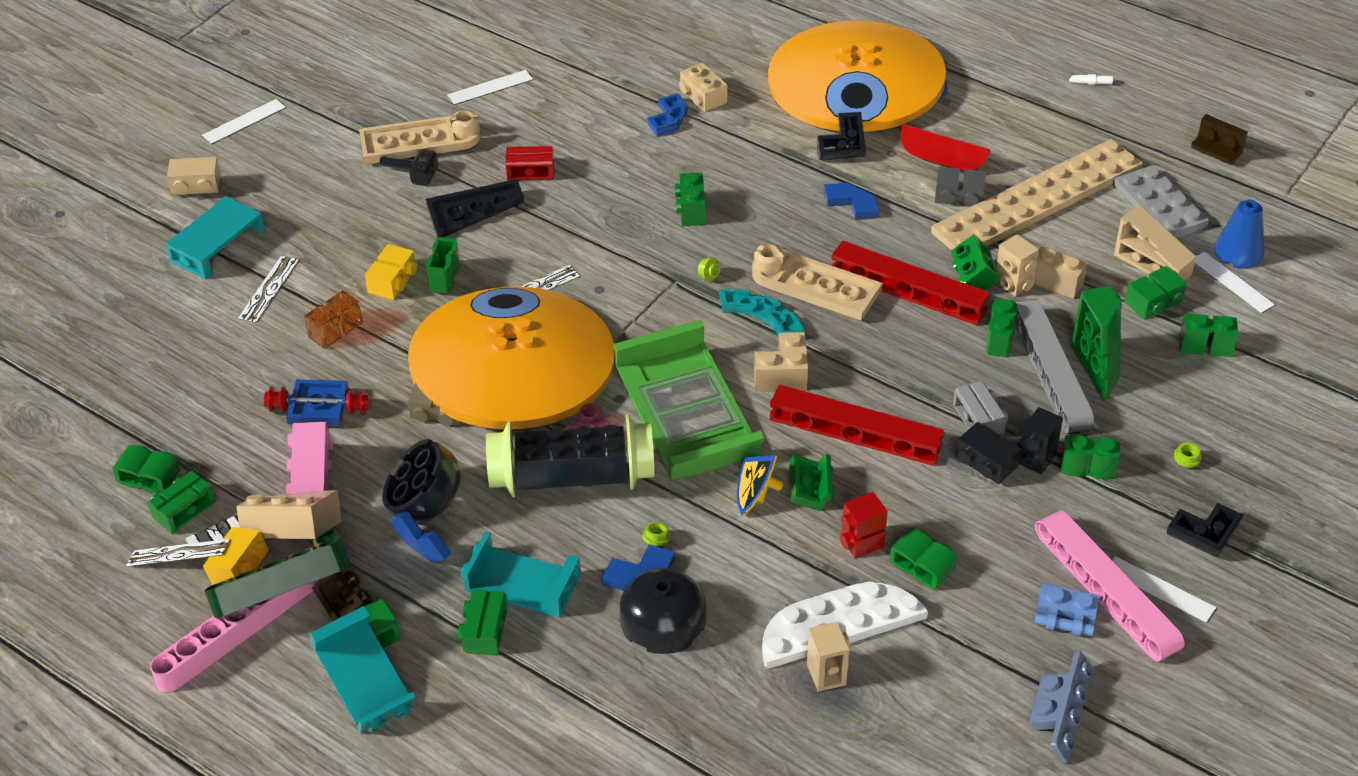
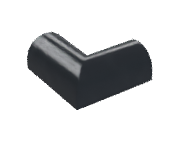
(848, 143)
(1208, 534)

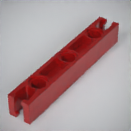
(914, 283)
(856, 425)

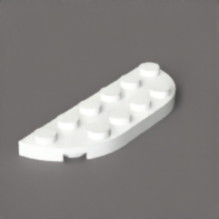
(859, 610)

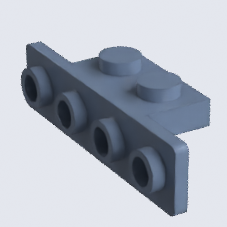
(1061, 703)

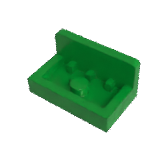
(811, 481)

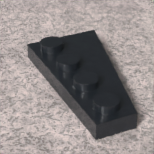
(467, 207)

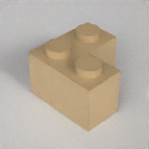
(782, 367)

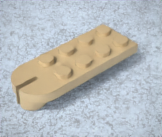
(407, 138)
(814, 281)

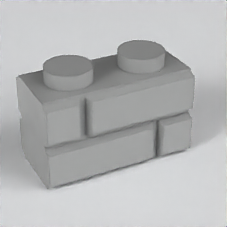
(979, 404)

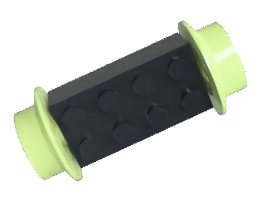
(569, 456)

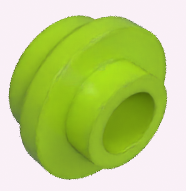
(709, 268)
(1187, 455)
(656, 534)

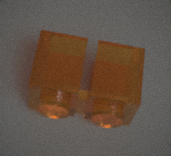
(323, 321)

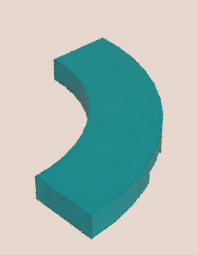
(761, 307)

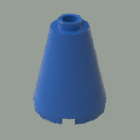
(1242, 237)

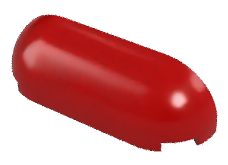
(942, 149)

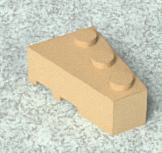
(1150, 246)
(291, 514)

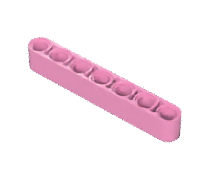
(1116, 591)
(217, 638)

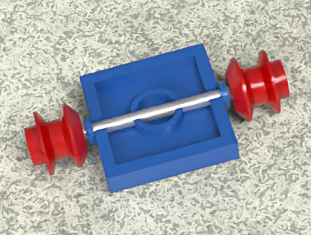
(317, 401)

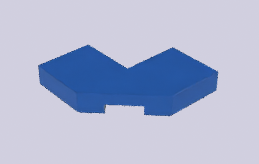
(673, 114)
(862, 202)
(428, 544)
(621, 572)

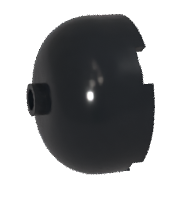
(423, 482)
(663, 610)

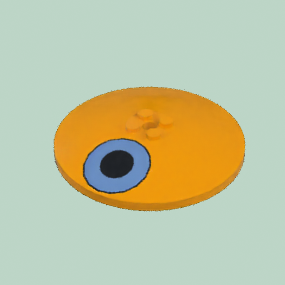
(857, 68)
(543, 376)

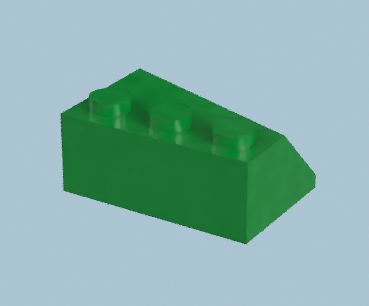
(1098, 337)

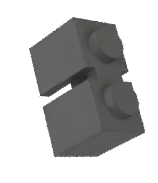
(948, 191)

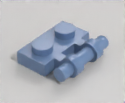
(1068, 604)

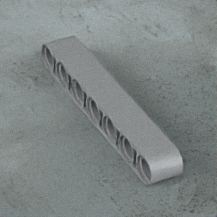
(1053, 367)

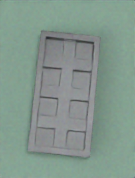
(1161, 200)

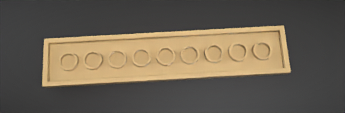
(1038, 196)

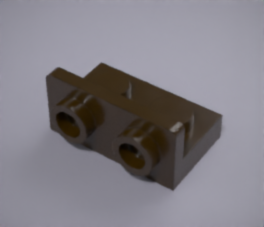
(1220, 139)
(341, 594)

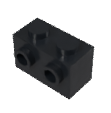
(1039, 439)
(988, 452)

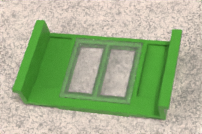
(685, 401)

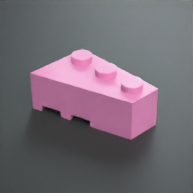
(310, 458)

